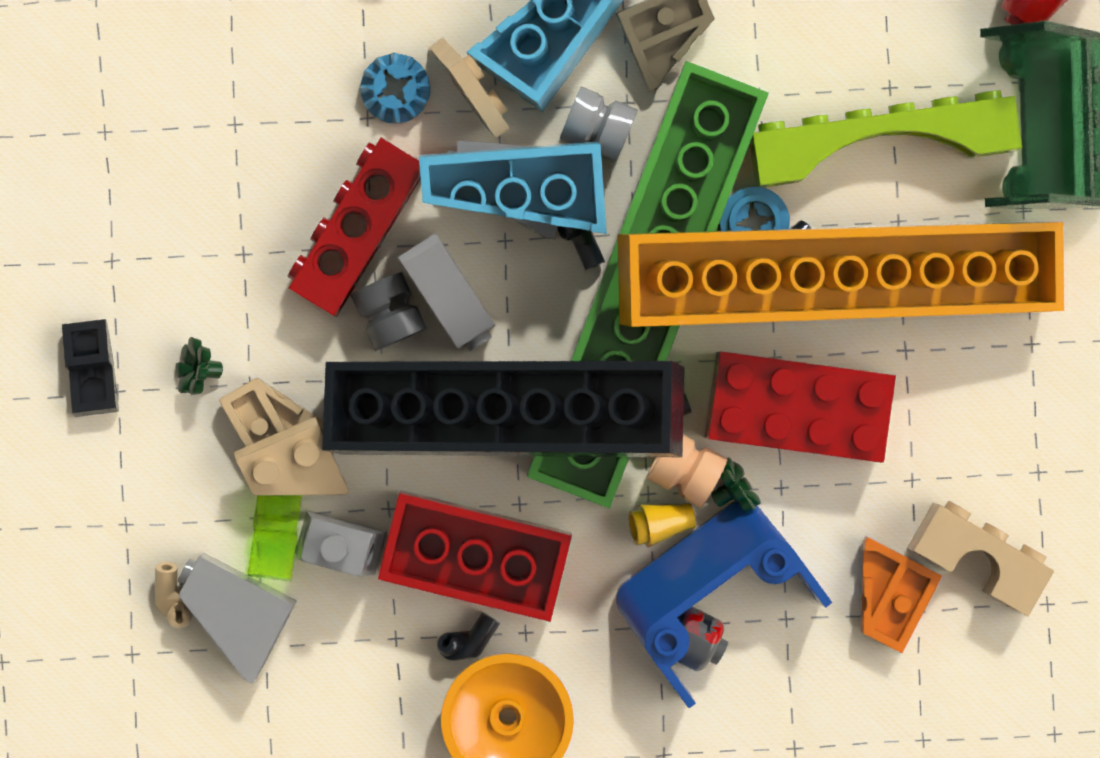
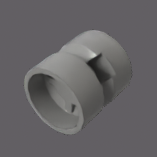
(596, 122)

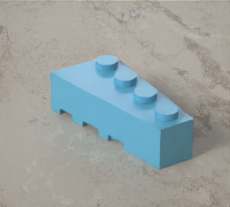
(542, 45)
(528, 183)

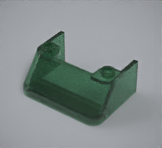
(1058, 115)

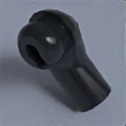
(585, 245)
(468, 643)

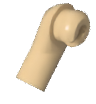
(167, 595)

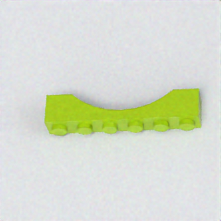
(972, 128)

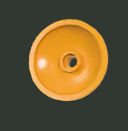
(507, 681)

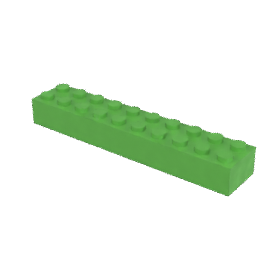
(678, 191)

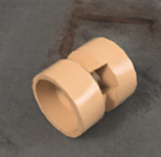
(693, 474)

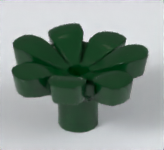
(196, 367)
(735, 488)

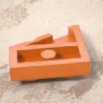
(893, 594)

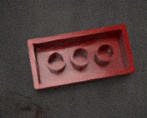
(800, 406)
(475, 556)

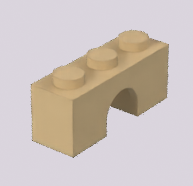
(1015, 575)

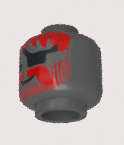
(705, 639)

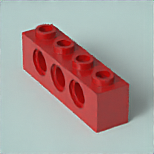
(333, 291)

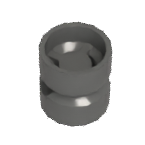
(388, 311)

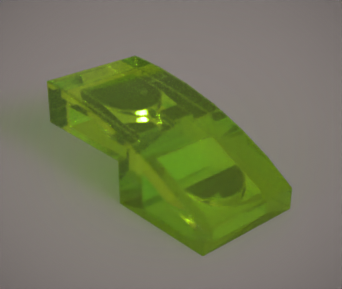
(275, 537)

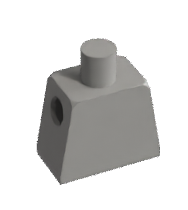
(339, 545)

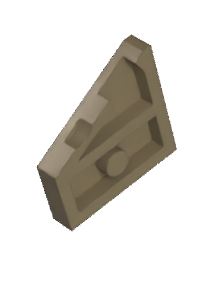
(662, 33)

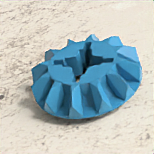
(415, 92)
(763, 201)

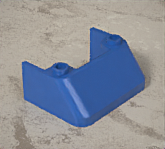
(697, 567)

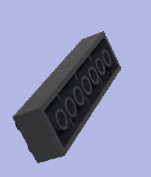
(504, 408)

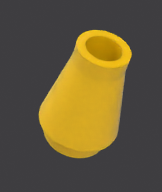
(659, 522)

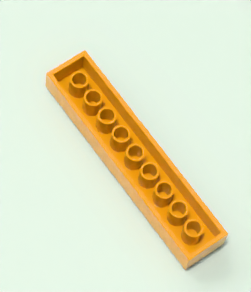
(839, 273)

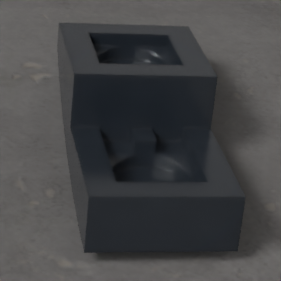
(90, 367)

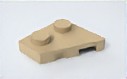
(466, 77)
(262, 411)
(291, 464)

